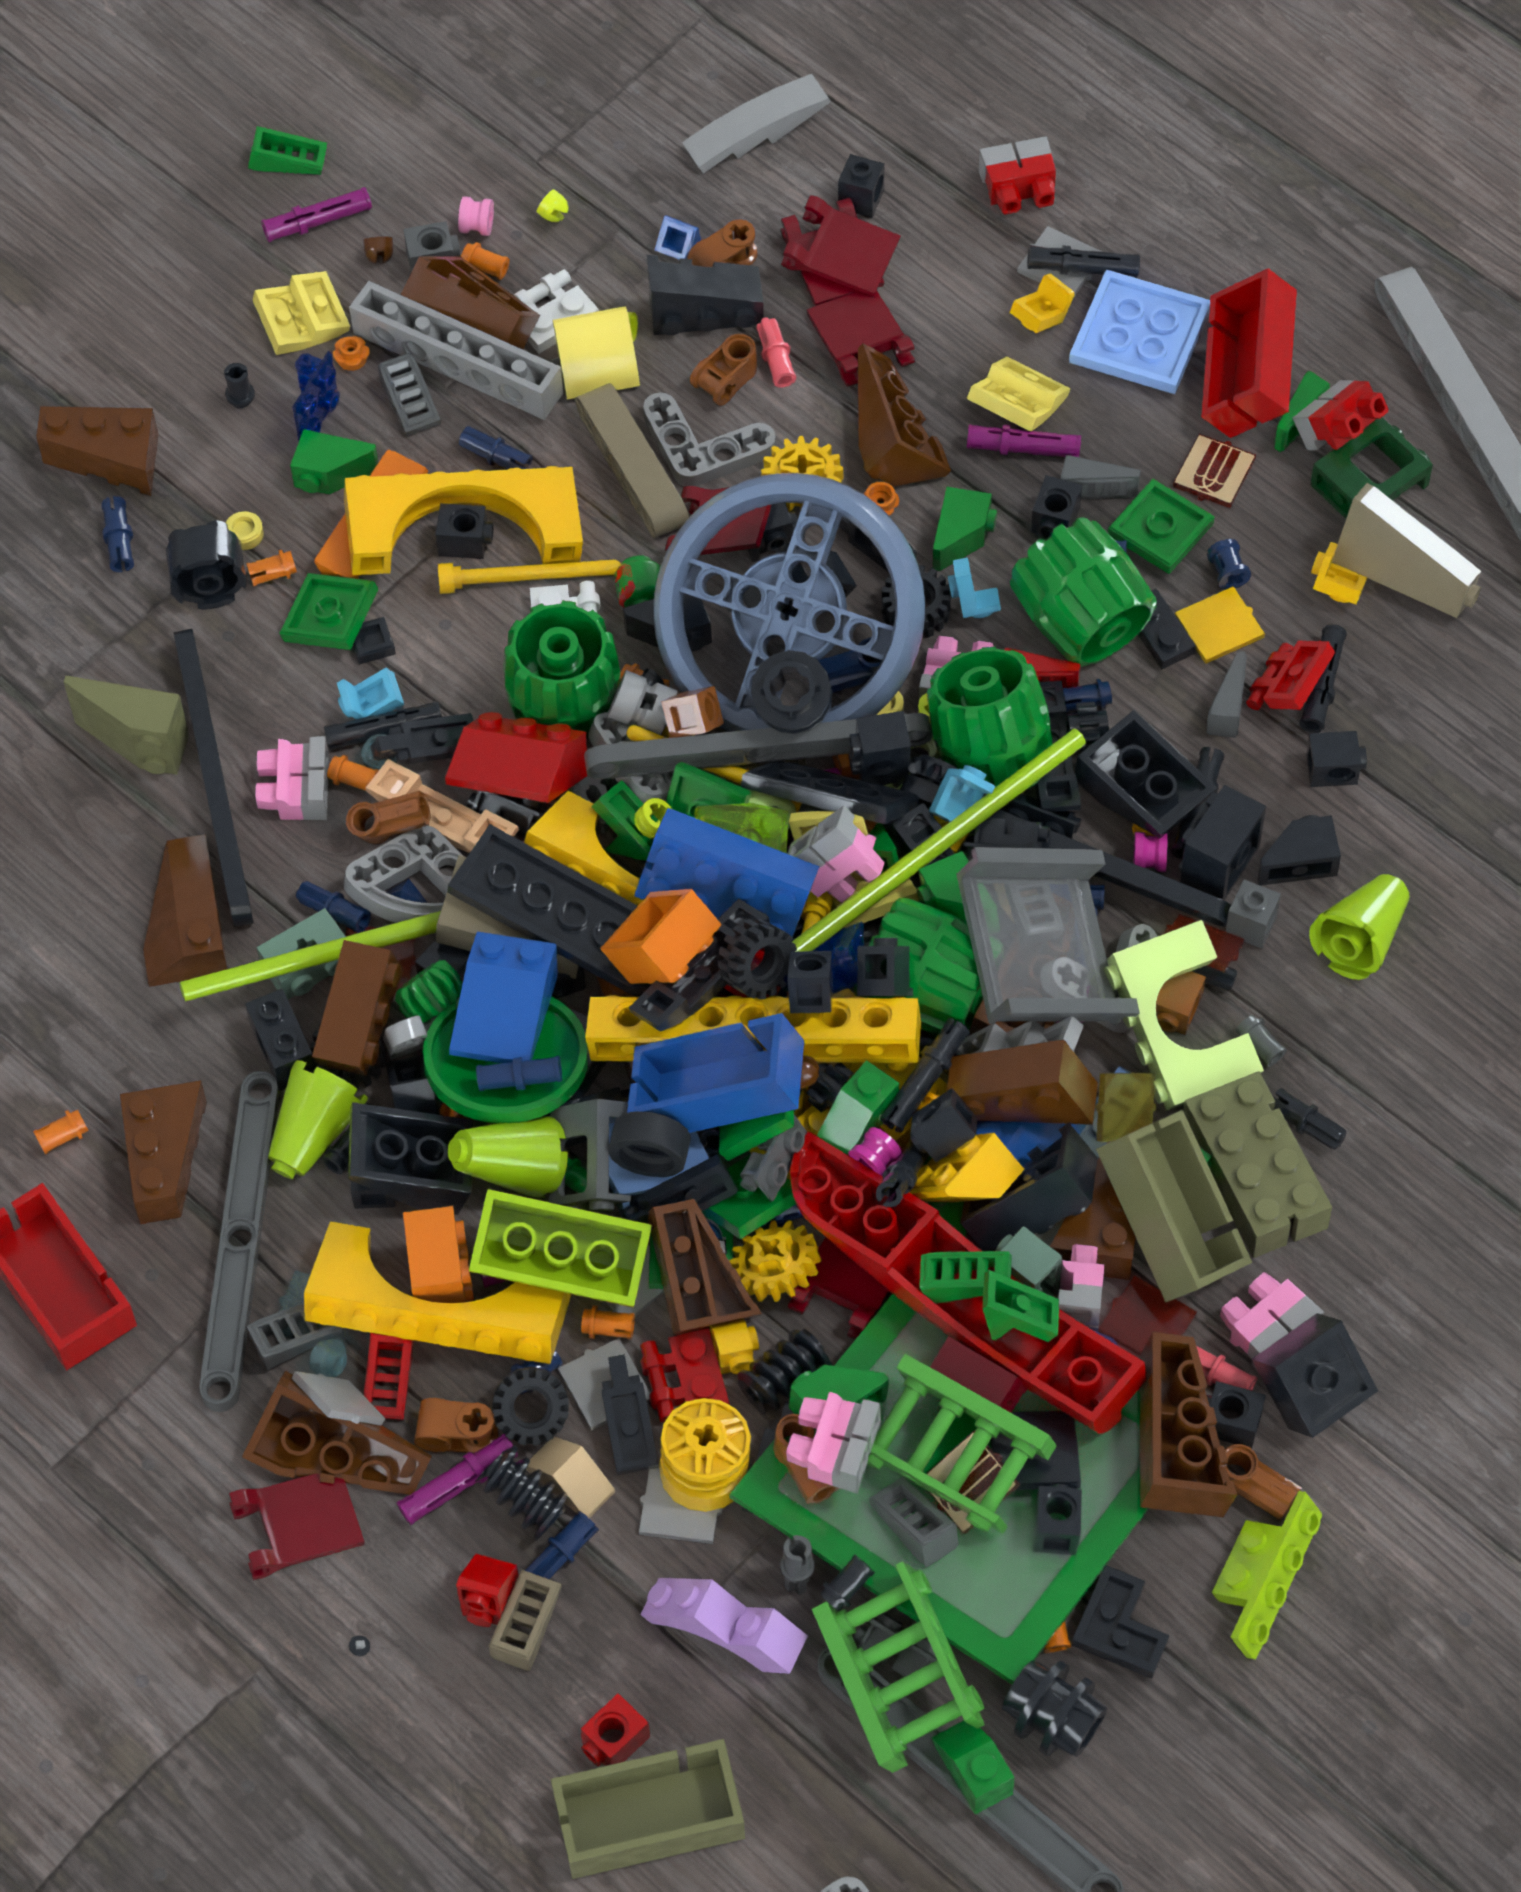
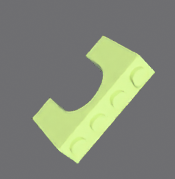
(1178, 1070)

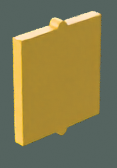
(1220, 624)

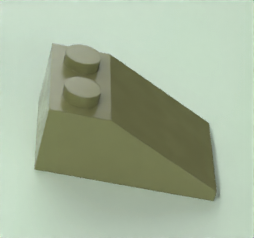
(133, 721)

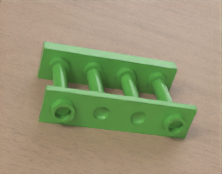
(990, 1422)
(856, 1663)

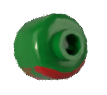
(636, 580)

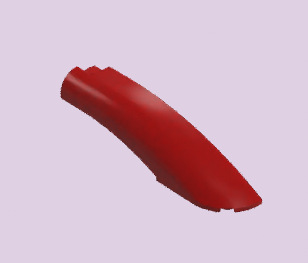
(1072, 1371)

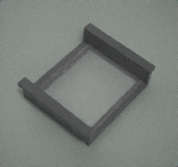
(1038, 935)

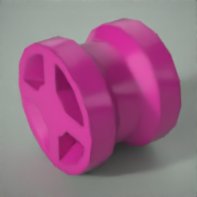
(1150, 851)
(876, 1150)

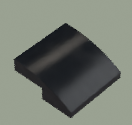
(1062, 1465)

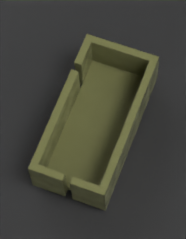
(1258, 1164)
(1171, 1203)
(648, 1809)

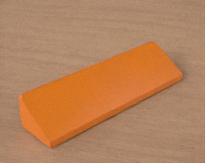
(335, 554)

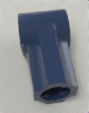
(849, 668)

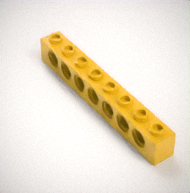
(854, 1041)

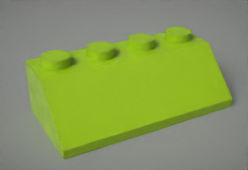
(560, 1248)

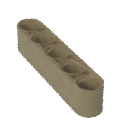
(632, 460)

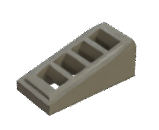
(514, 1655)

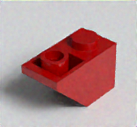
(485, 1589)

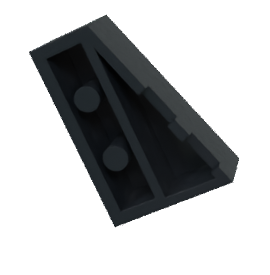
(703, 297)
(1048, 1190)

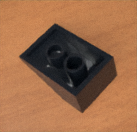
(1142, 776)
(407, 1156)

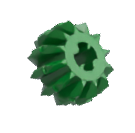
(429, 991)

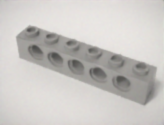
(456, 350)

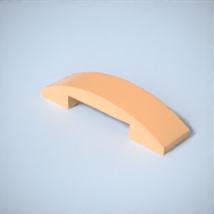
(453, 820)

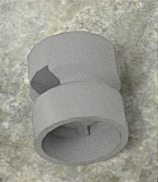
(629, 697)

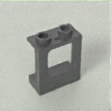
(590, 1120)

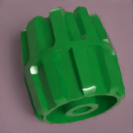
(1083, 592)
(561, 666)
(989, 712)
(939, 963)

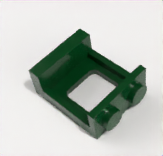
(1341, 480)

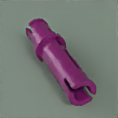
(304, 218)
(1023, 441)
(452, 1481)

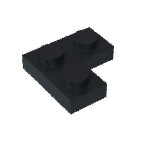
(1110, 1631)

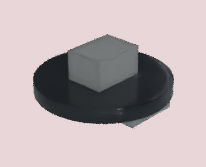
(359, 1645)

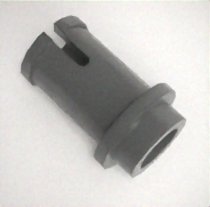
(1264, 1042)

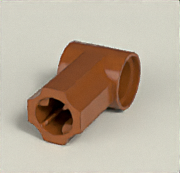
(391, 817)
(1261, 1483)
(811, 1490)

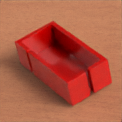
(1249, 353)
(60, 1280)

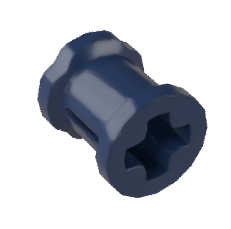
(1228, 564)

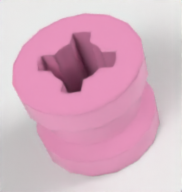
(476, 216)

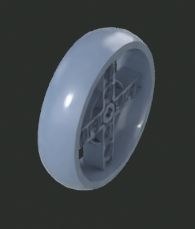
(823, 505)

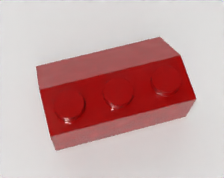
(518, 758)

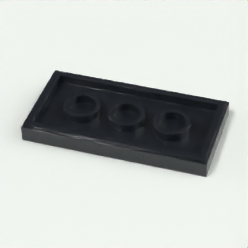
(830, 790)

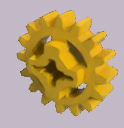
(803, 459)
(776, 1260)

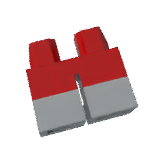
(1018, 174)
(1339, 414)

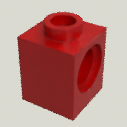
(614, 1715)

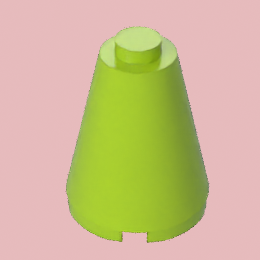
(1361, 927)
(310, 1118)
(513, 1155)

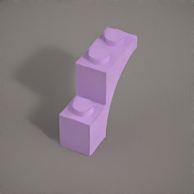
(712, 1613)

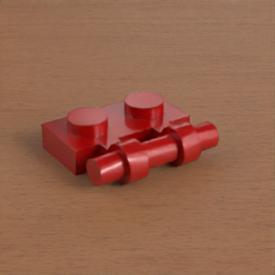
(1290, 675)
(696, 1369)

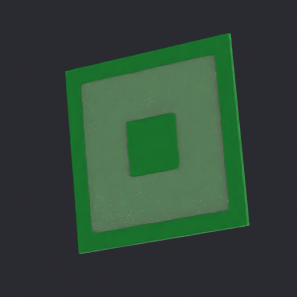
(992, 1590)

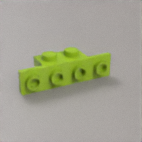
(1263, 1570)

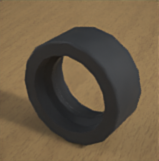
(649, 1144)

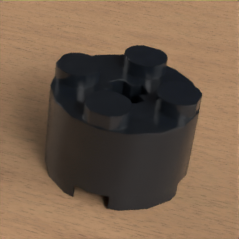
(205, 565)

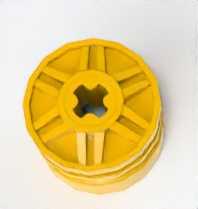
(701, 1474)

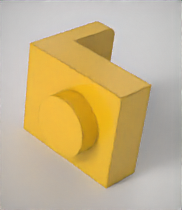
(1045, 306)
(1336, 580)

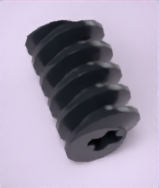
(781, 1368)
(524, 1491)

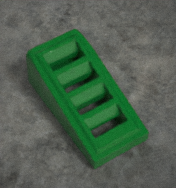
(270, 161)
(1308, 390)
(947, 1264)

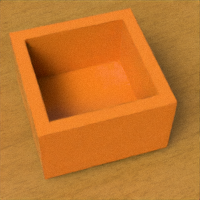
(661, 937)
(438, 1256)

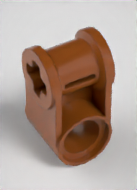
(722, 247)
(724, 374)
(453, 1426)

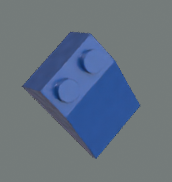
(504, 998)

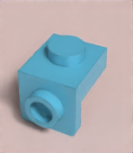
(973, 603)
(370, 697)
(959, 791)

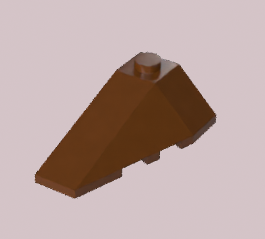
(891, 427)
(184, 921)
(302, 1441)

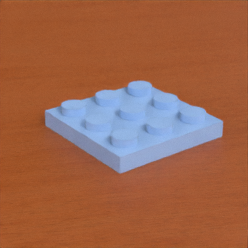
(1140, 331)

